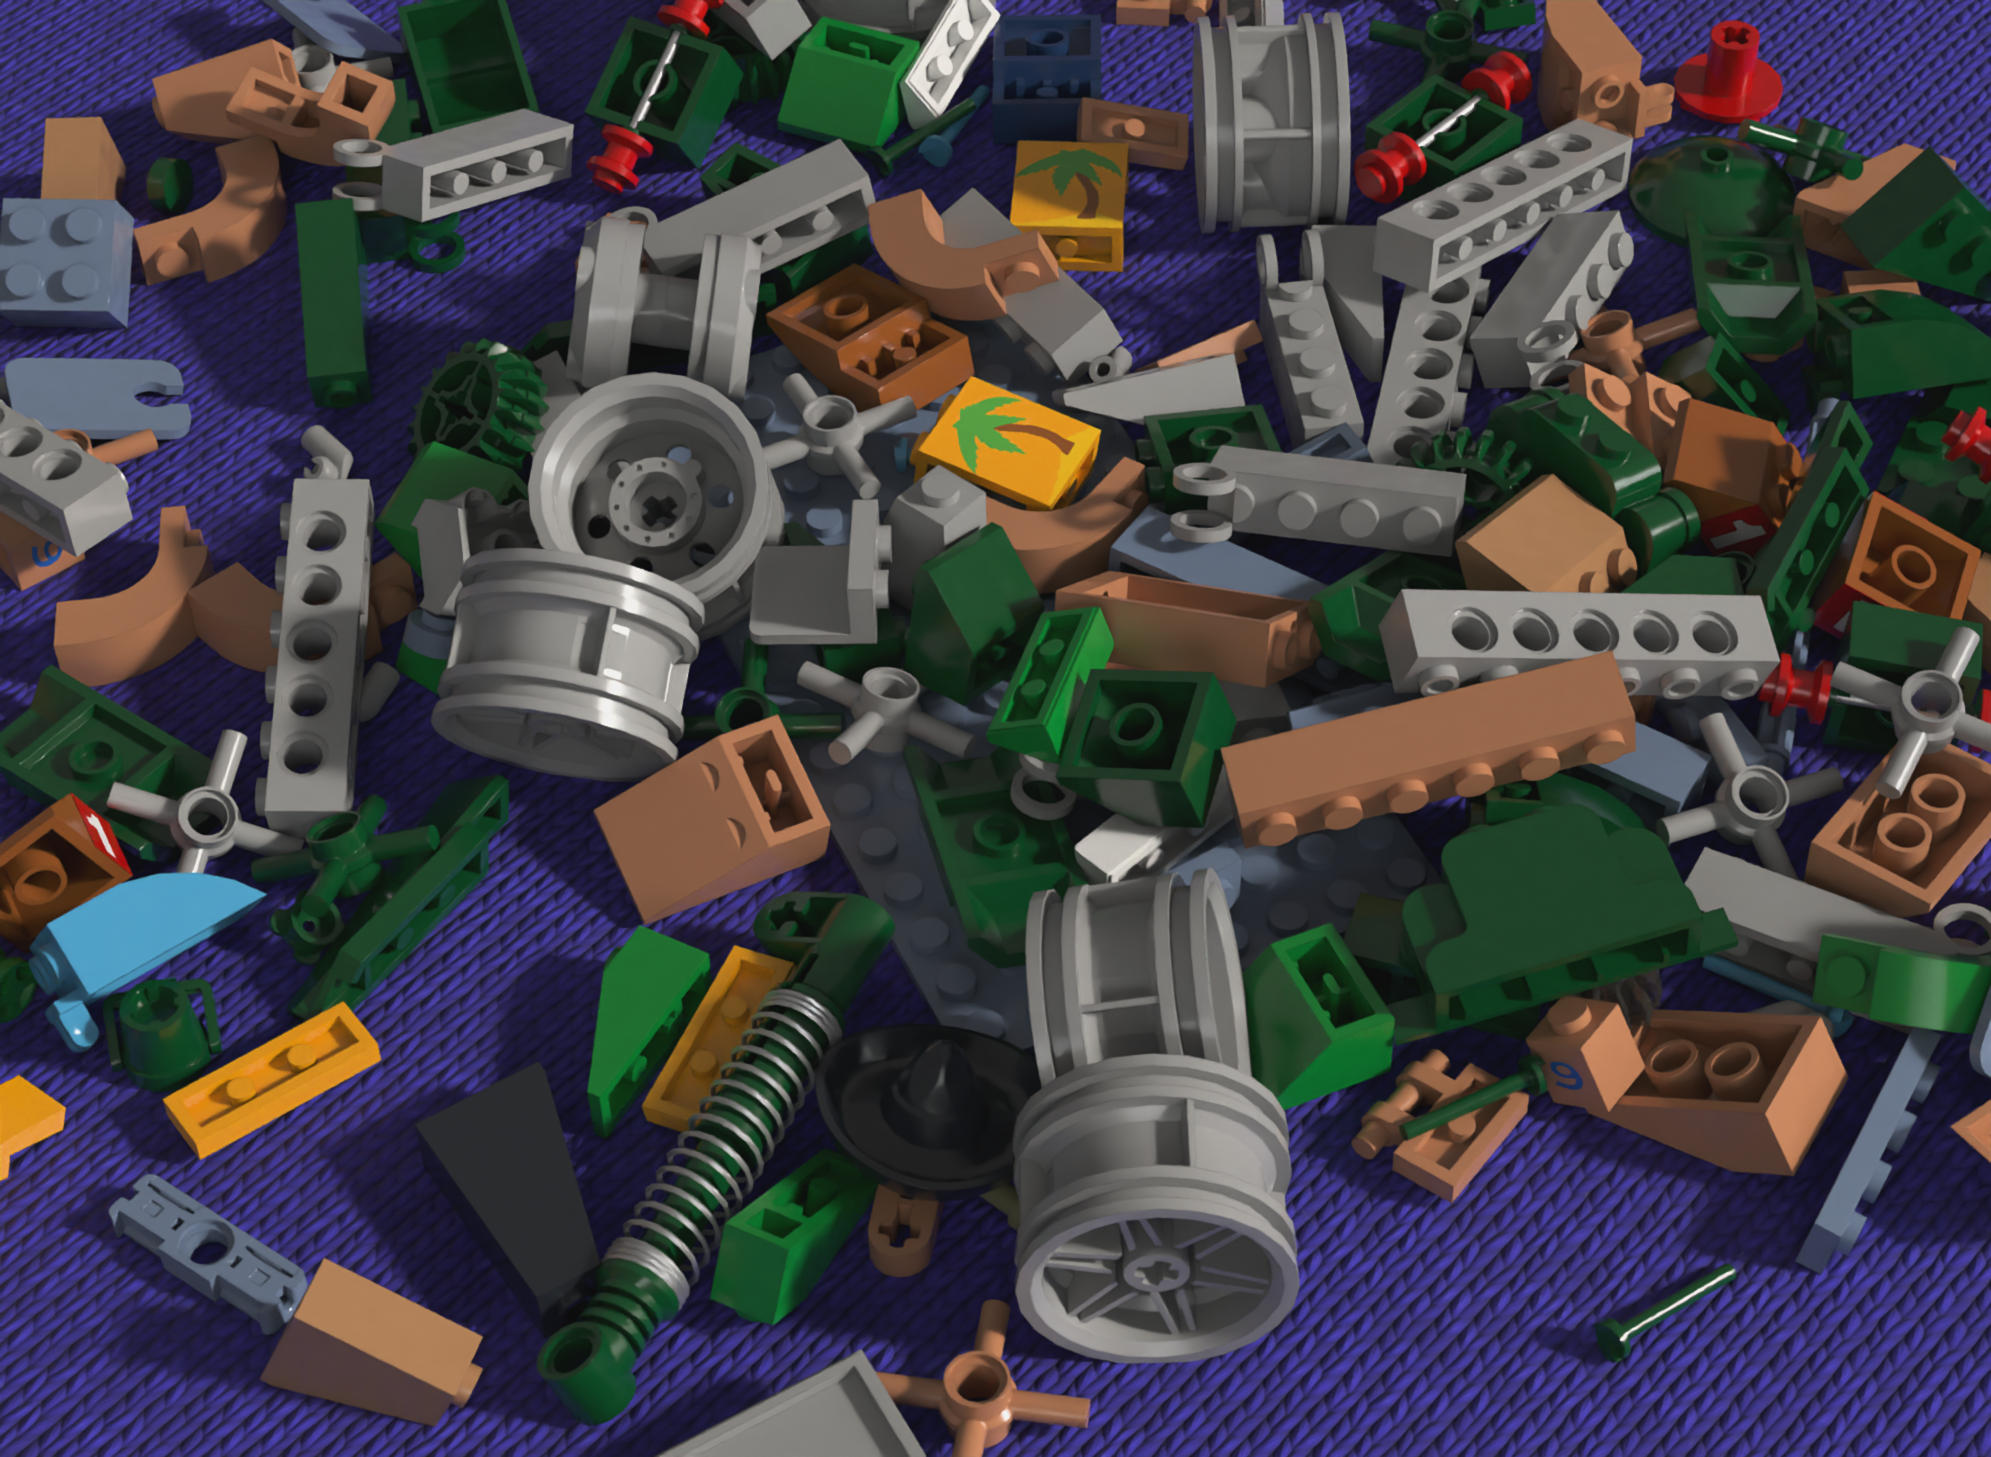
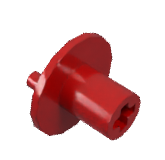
(1730, 78)

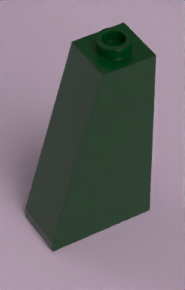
(334, 303)

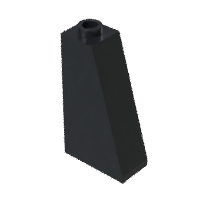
(517, 1193)

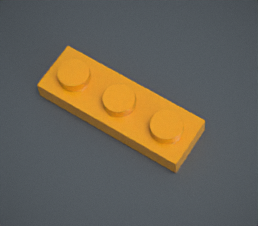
(712, 1036)
(271, 1080)

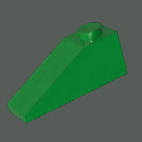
(643, 1010)
(789, 1237)

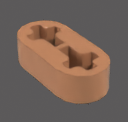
(887, 1214)

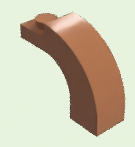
(312, 121)
(227, 230)
(955, 280)
(1074, 540)
(236, 610)
(143, 625)

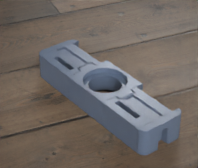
(247, 1274)

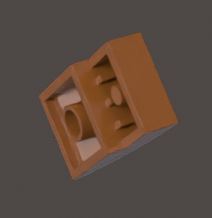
(872, 340)

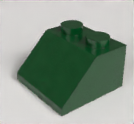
(1149, 744)

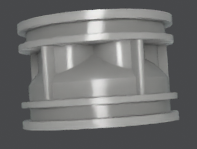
(1271, 123)

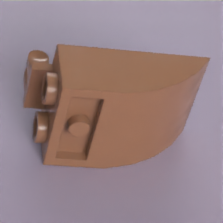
(1595, 73)

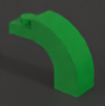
(1902, 983)

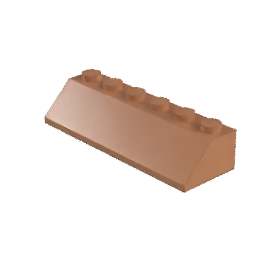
(1429, 750)

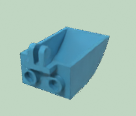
(125, 937)

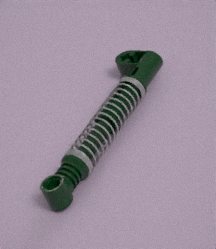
(640, 1281)

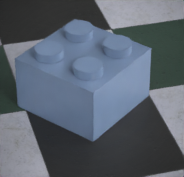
(65, 262)

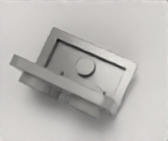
(824, 590)

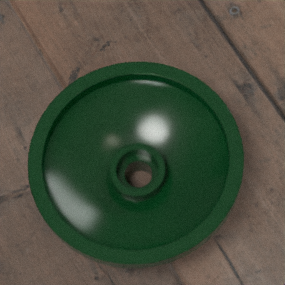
(1720, 177)

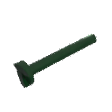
(882, 159)
(1528, 1076)
(1615, 1337)

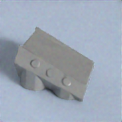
(459, 529)

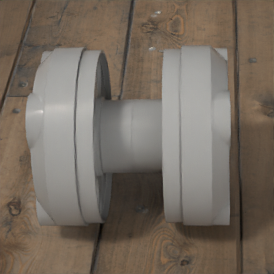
(625, 307)

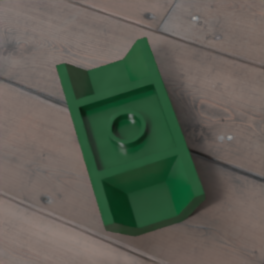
(1751, 286)
(1919, 473)
(1353, 607)
(87, 742)
(989, 849)

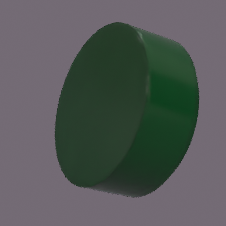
(170, 185)

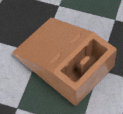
(715, 821)

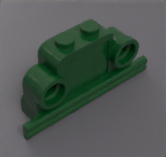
(1603, 466)
(1543, 916)

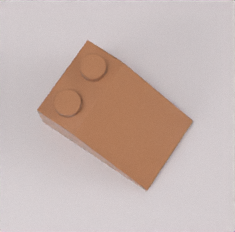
(1732, 1087)

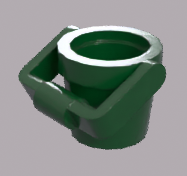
(161, 1034)

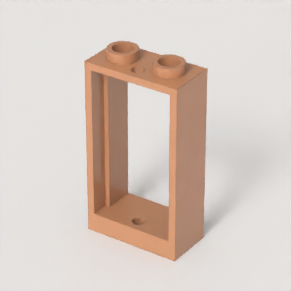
(1199, 627)

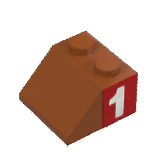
(1733, 473)
(1895, 563)
(55, 867)

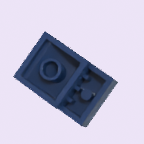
(1042, 74)

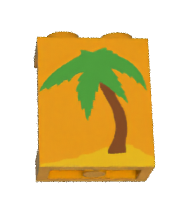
(1074, 200)
(1009, 446)

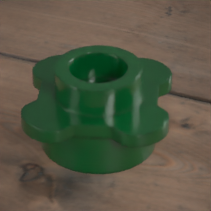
(306, 944)

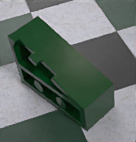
(1927, 228)
(807, 270)

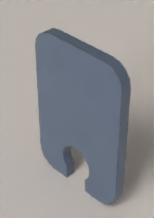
(339, 28)
(97, 395)

